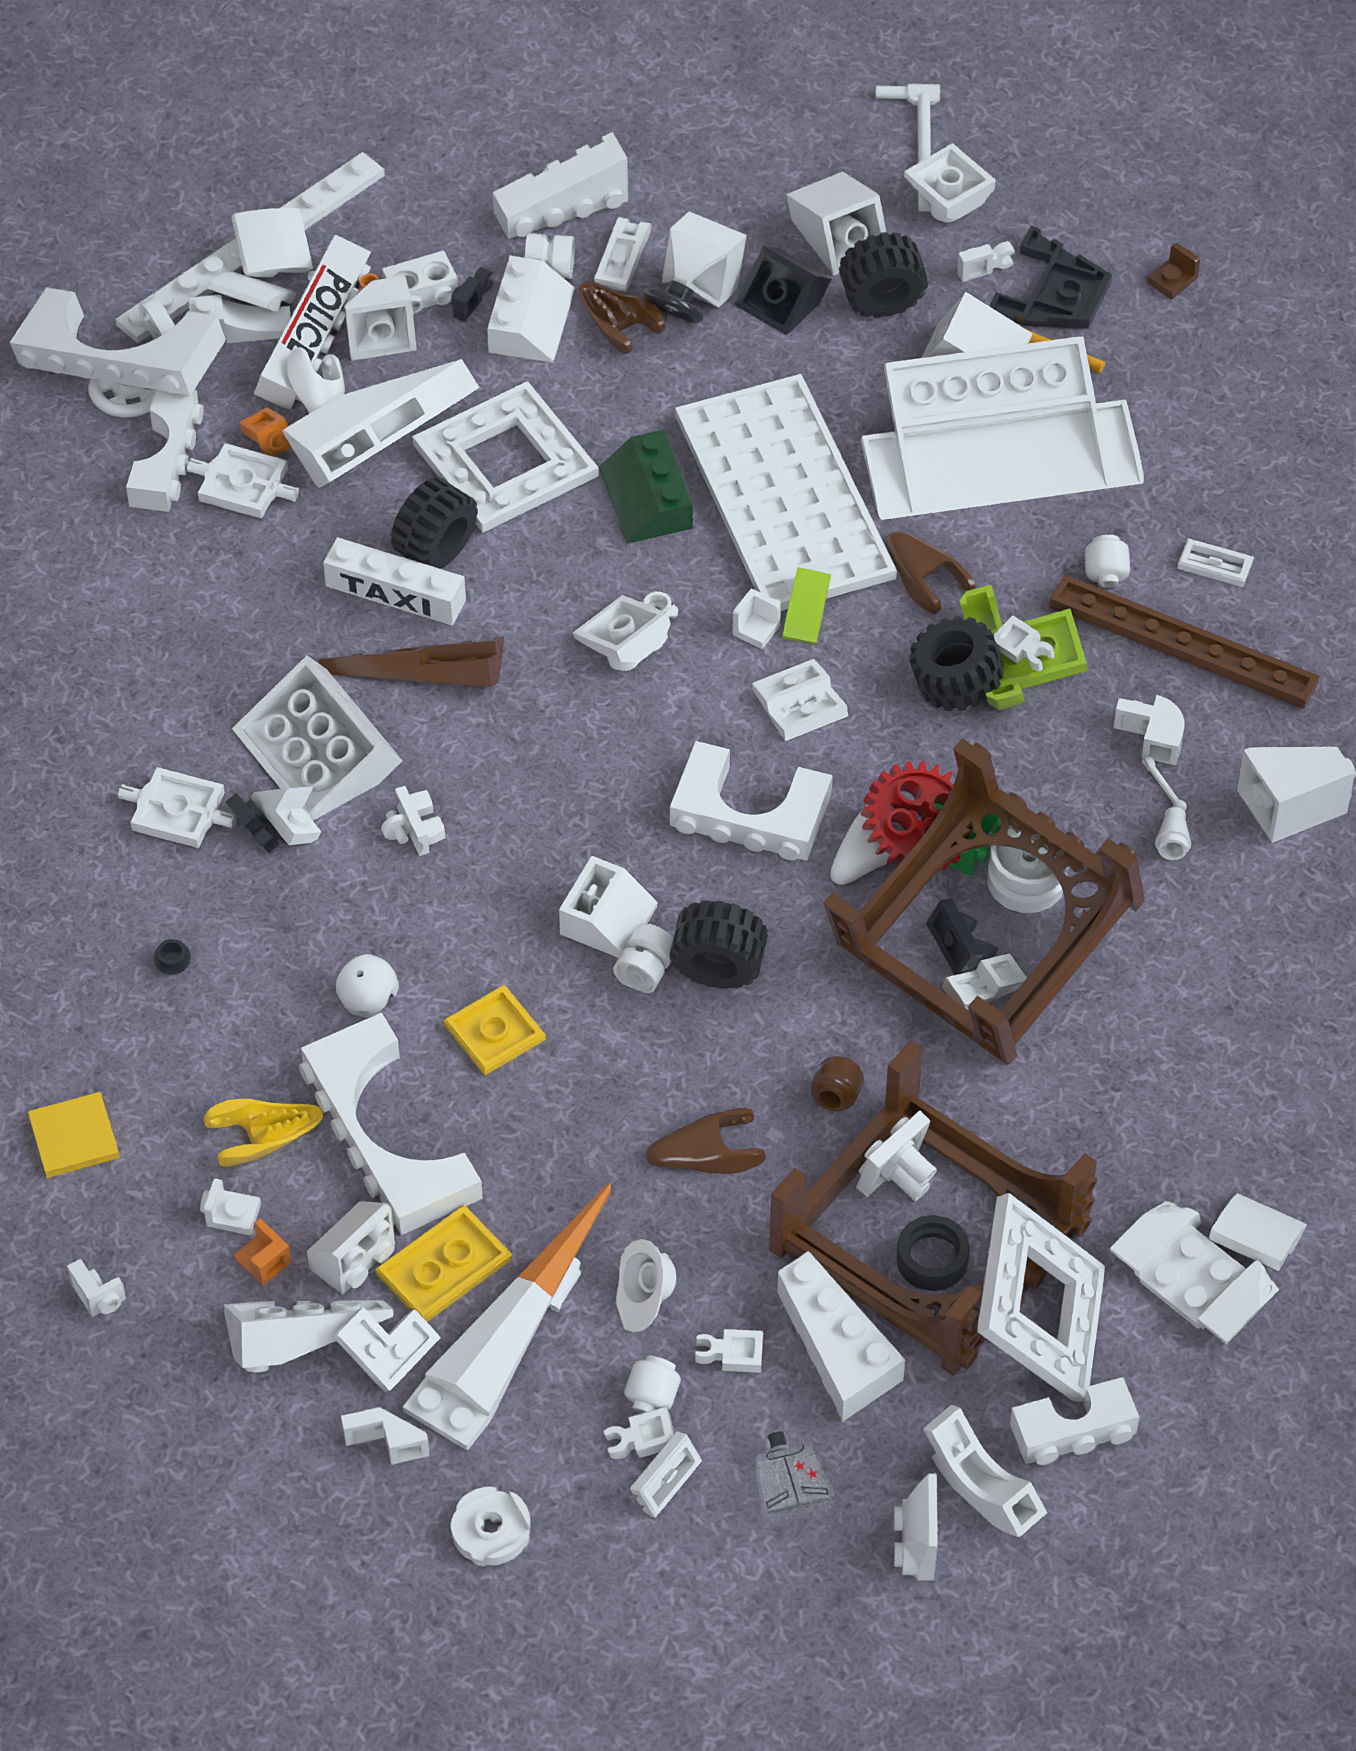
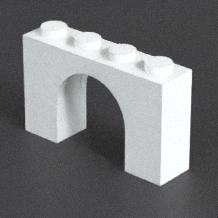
(785, 830)

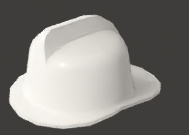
(640, 1273)

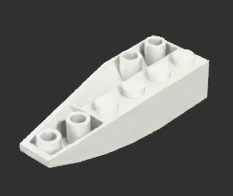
(372, 418)

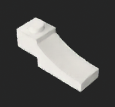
(242, 321)

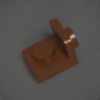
(1176, 272)

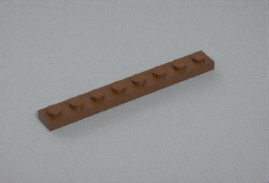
(1185, 641)

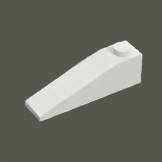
(272, 1335)

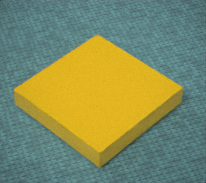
(494, 1029)
(73, 1134)

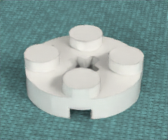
(486, 1547)

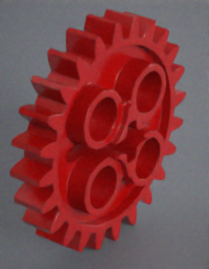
(926, 788)

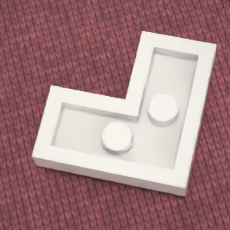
(386, 1355)

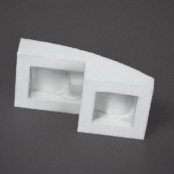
(989, 981)

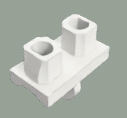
(408, 820)

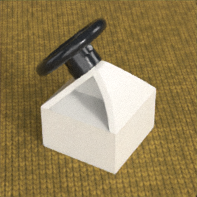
(699, 263)

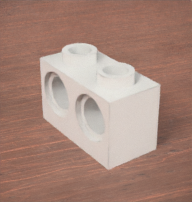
(428, 279)

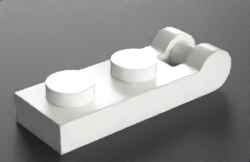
(622, 254)

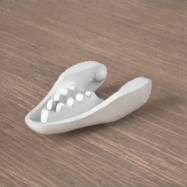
(309, 385)
(856, 855)

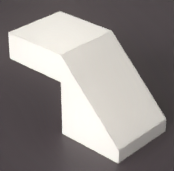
(402, 1439)

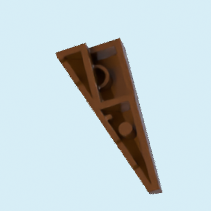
(447, 663)

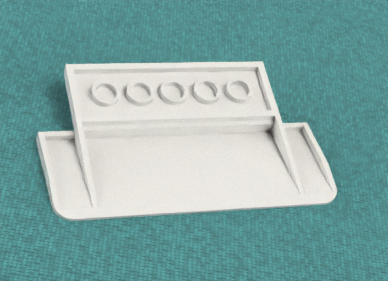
(997, 431)

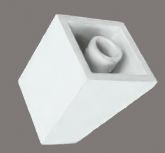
(835, 216)
(973, 327)
(1295, 787)

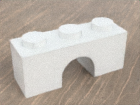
(1046, 1435)

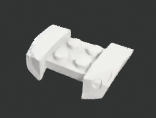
(1193, 1271)

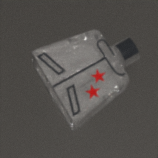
(790, 1482)

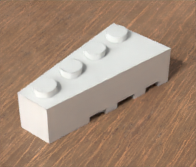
(840, 1339)

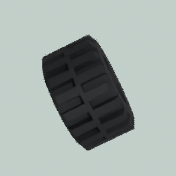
(883, 275)
(434, 523)
(952, 643)
(718, 944)

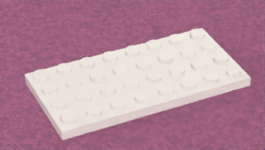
(784, 489)

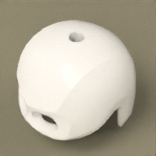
(370, 993)

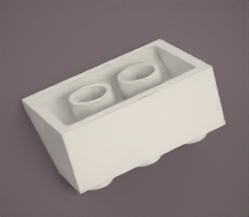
(529, 311)

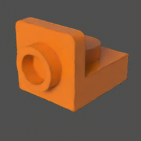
(266, 429)

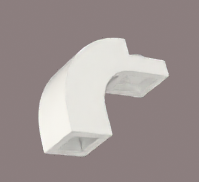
(997, 1495)

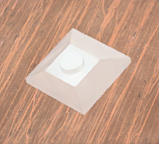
(381, 319)

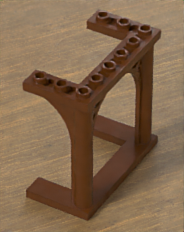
(969, 802)
(1057, 1199)

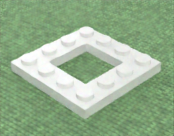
(565, 464)
(1024, 1234)

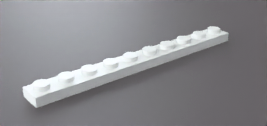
(313, 206)

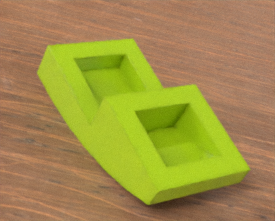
(806, 606)

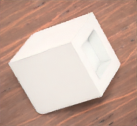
(756, 618)

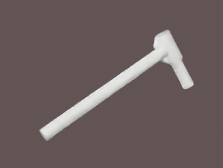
(923, 96)

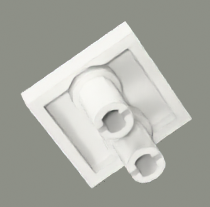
(899, 1160)

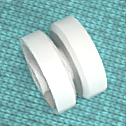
(1021, 879)

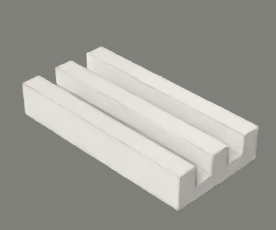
(1212, 566)
(663, 1470)

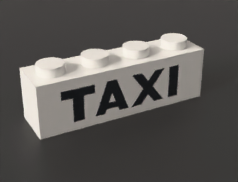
(394, 581)

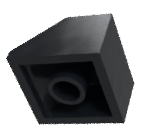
(781, 289)

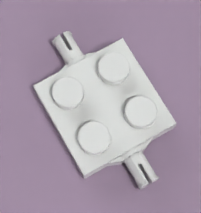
(242, 480)
(177, 807)

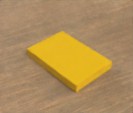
(444, 1263)

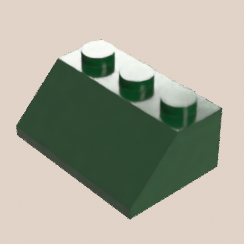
(647, 488)

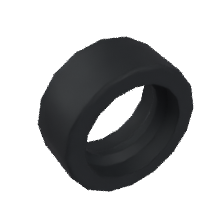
(926, 1277)

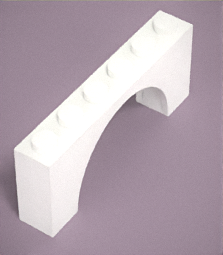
(166, 364)
(412, 1188)

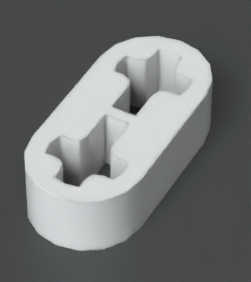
(155, 317)

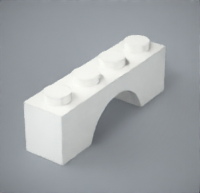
(155, 480)

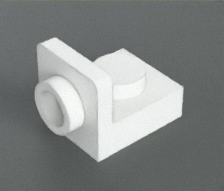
(229, 1209)
(92, 1292)

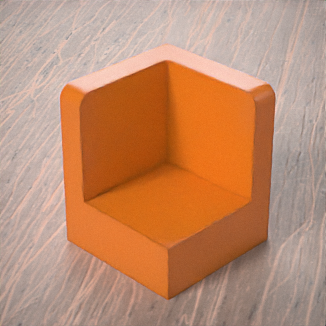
(265, 1254)

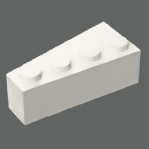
(565, 190)

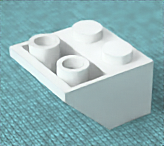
(605, 907)
(353, 1246)

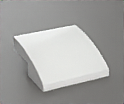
(272, 242)
(251, 290)
(794, 688)
(1257, 1231)

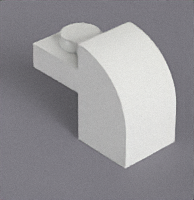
(1159, 723)

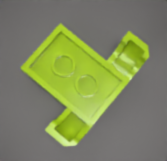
(1056, 629)

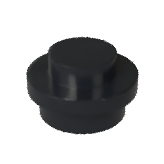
(172, 957)

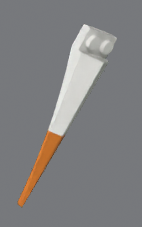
(474, 1373)

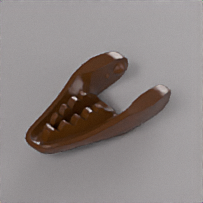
(617, 311)
(919, 559)
(701, 1147)

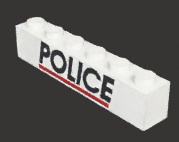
(315, 317)

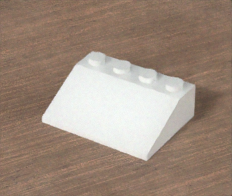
(317, 738)

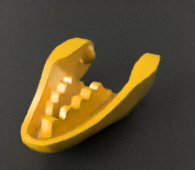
(267, 1125)

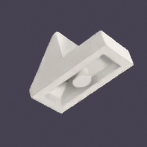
(287, 814)

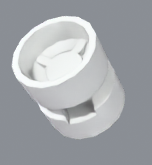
(555, 253)
(644, 958)

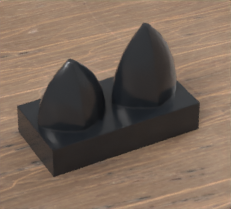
(954, 937)

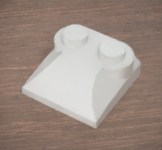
(951, 183)
(625, 632)
(919, 1531)

